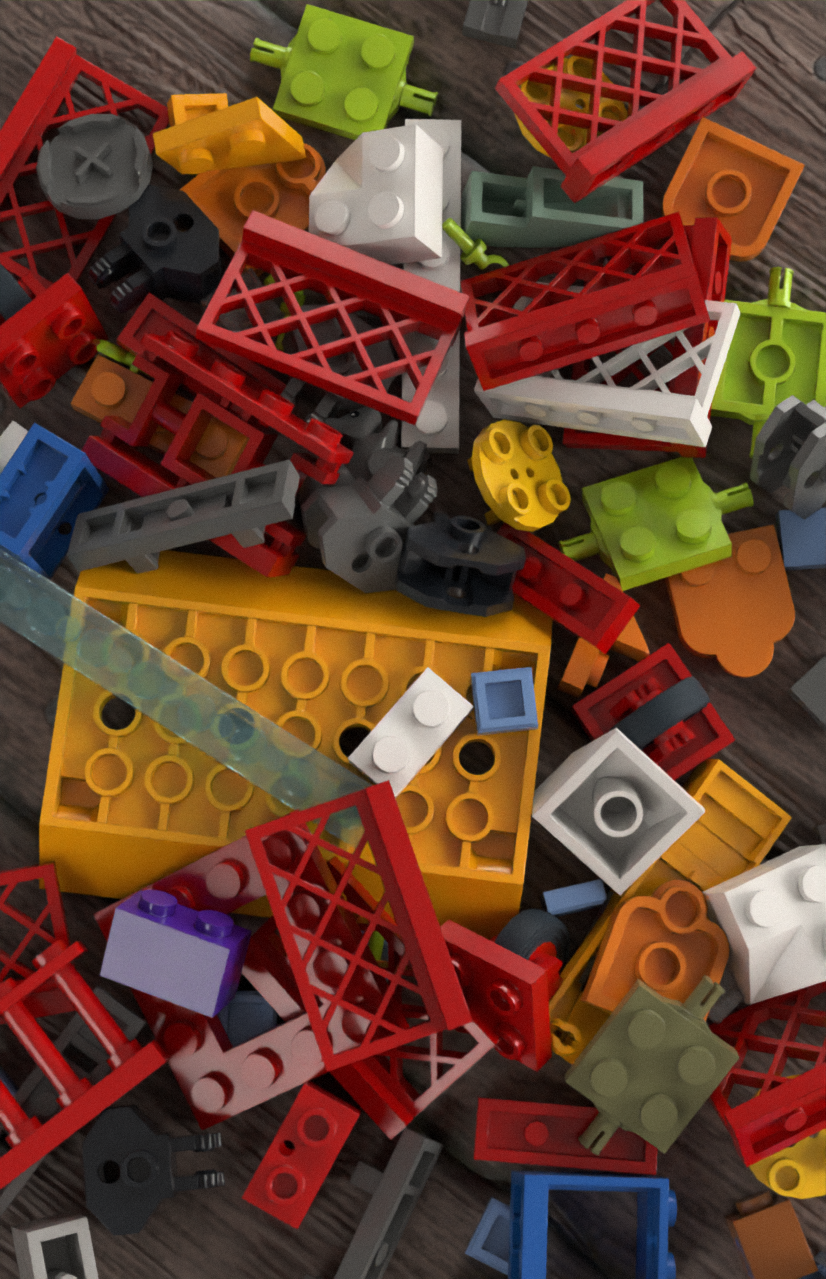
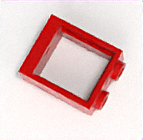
(292, 1177)

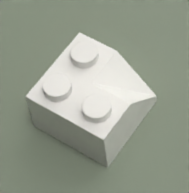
(383, 197)
(775, 923)

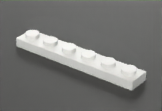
(440, 415)

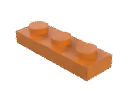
(120, 392)

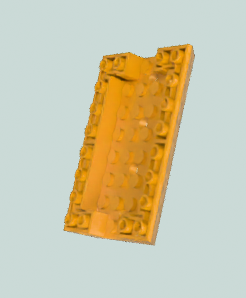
(315, 663)

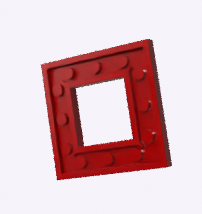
(228, 1078)

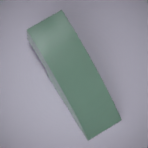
(540, 213)

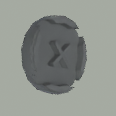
(94, 166)

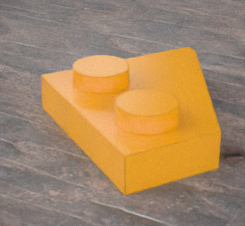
(228, 139)

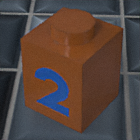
(770, 1238)

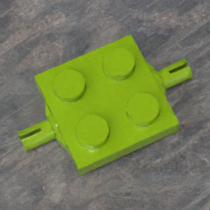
(343, 74)
(772, 356)
(656, 522)

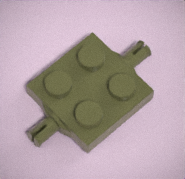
(651, 1066)

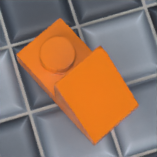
(588, 663)

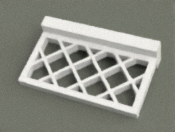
(619, 409)

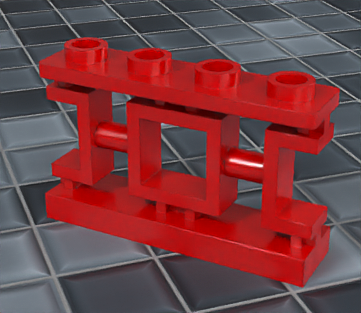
(238, 408)

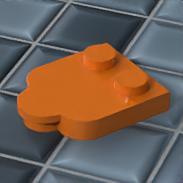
(733, 181)
(270, 189)
(735, 604)
(661, 943)

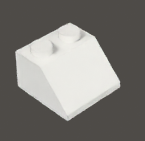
(614, 808)

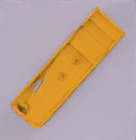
(721, 844)

